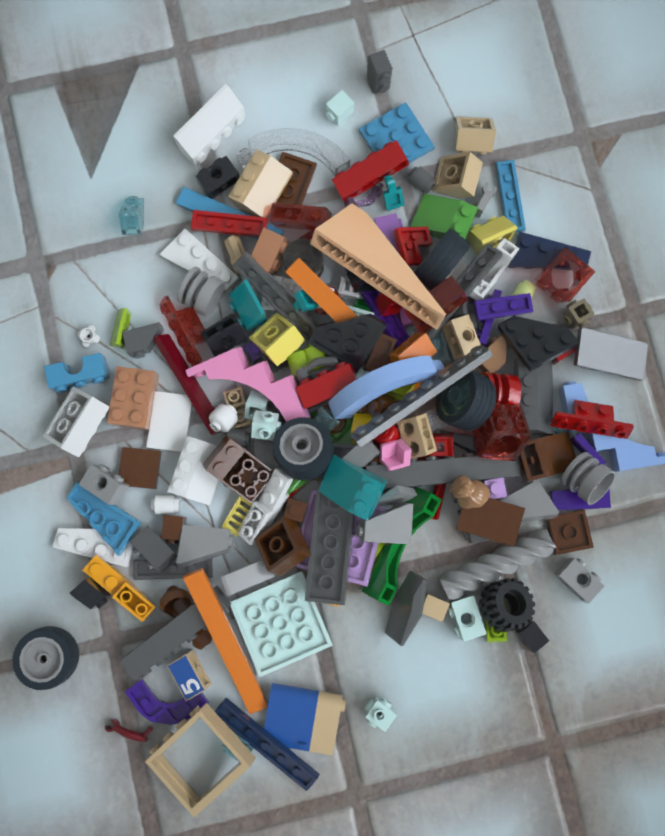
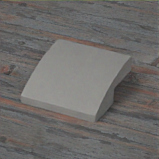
(396, 496)

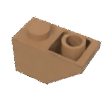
(498, 348)

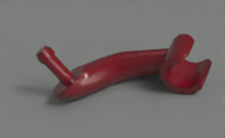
(137, 736)

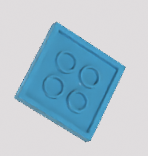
(398, 125)

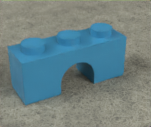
(93, 370)

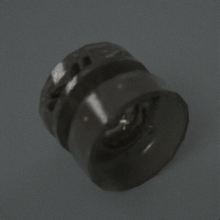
(306, 252)

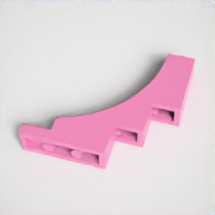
(235, 367)

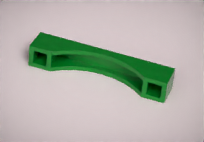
(384, 575)

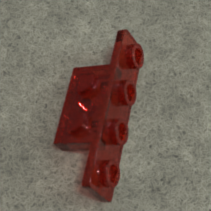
(186, 327)

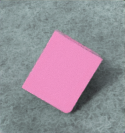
(395, 454)

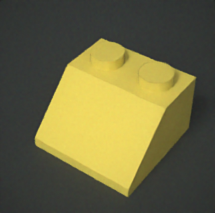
(492, 233)
(277, 339)

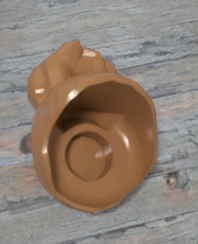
(469, 492)

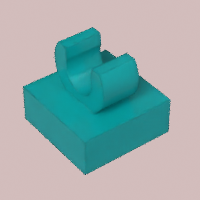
(304, 302)

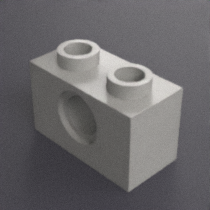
(94, 483)
(568, 576)

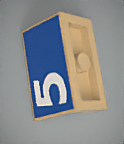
(189, 675)

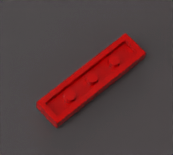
(228, 223)

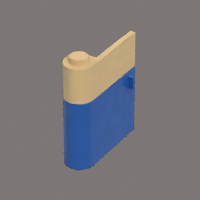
(304, 717)

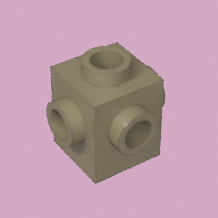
(577, 313)

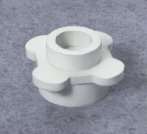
(88, 331)

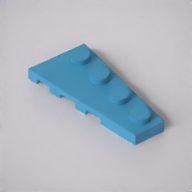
(108, 520)

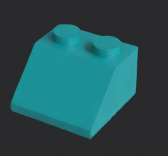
(247, 306)

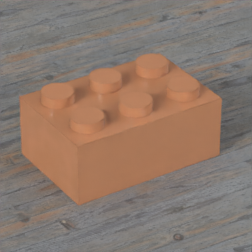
(132, 398)

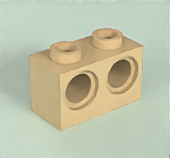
(418, 434)

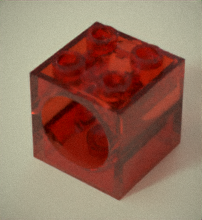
(580, 270)
(503, 433)

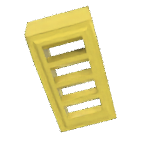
(234, 511)

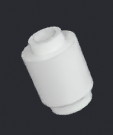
(165, 504)

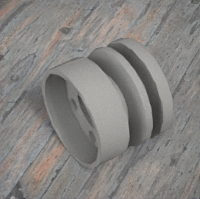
(200, 291)
(588, 478)

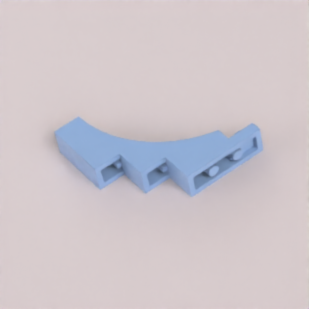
(623, 452)

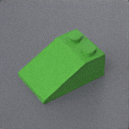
(444, 214)

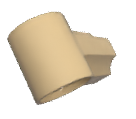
(235, 249)

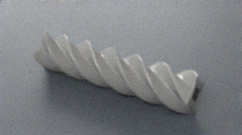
(491, 566)

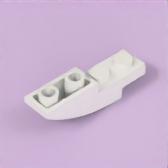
(267, 508)

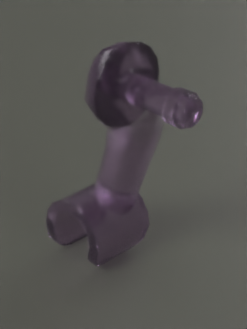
(372, 197)

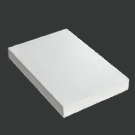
(169, 421)

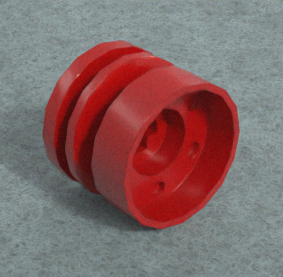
(507, 387)

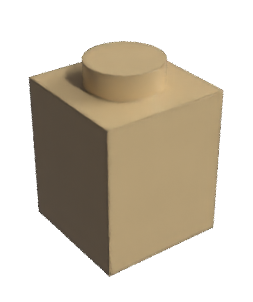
(435, 607)

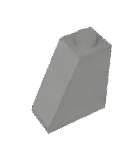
(535, 501)
(388, 526)
(202, 543)
(245, 577)

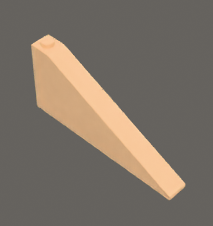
(364, 250)

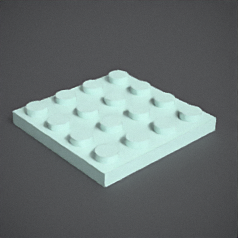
(280, 624)

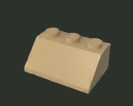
(260, 184)

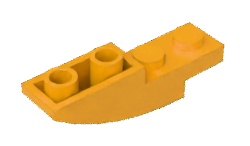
(120, 587)

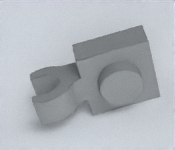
(482, 202)

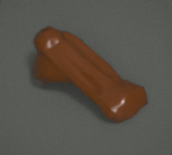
(175, 602)

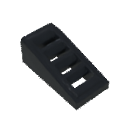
(463, 441)

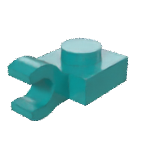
(393, 195)

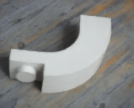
(509, 251)

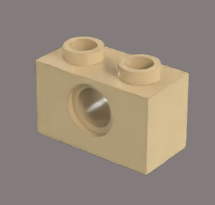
(460, 336)

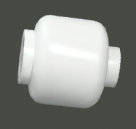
(223, 418)

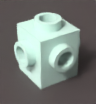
(265, 425)
(381, 720)

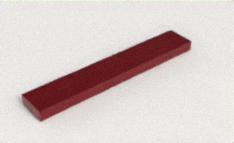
(189, 384)

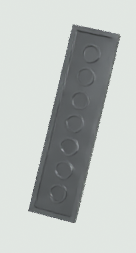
(330, 546)

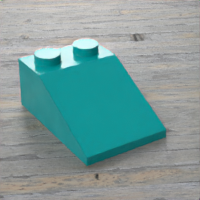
(352, 487)

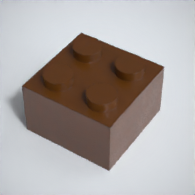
(282, 546)

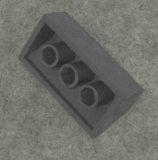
(536, 396)

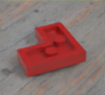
(408, 241)

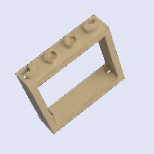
(176, 783)

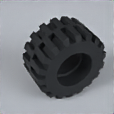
(520, 603)

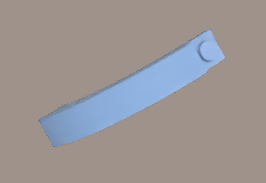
(381, 381)

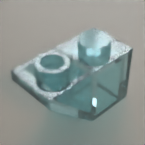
(132, 216)

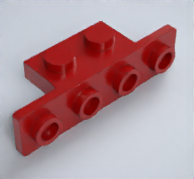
(593, 419)

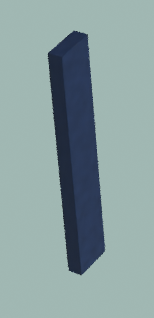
(267, 744)

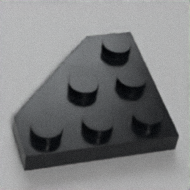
(349, 338)
(536, 340)

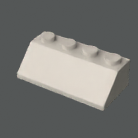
(210, 126)

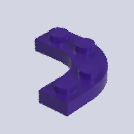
(160, 711)

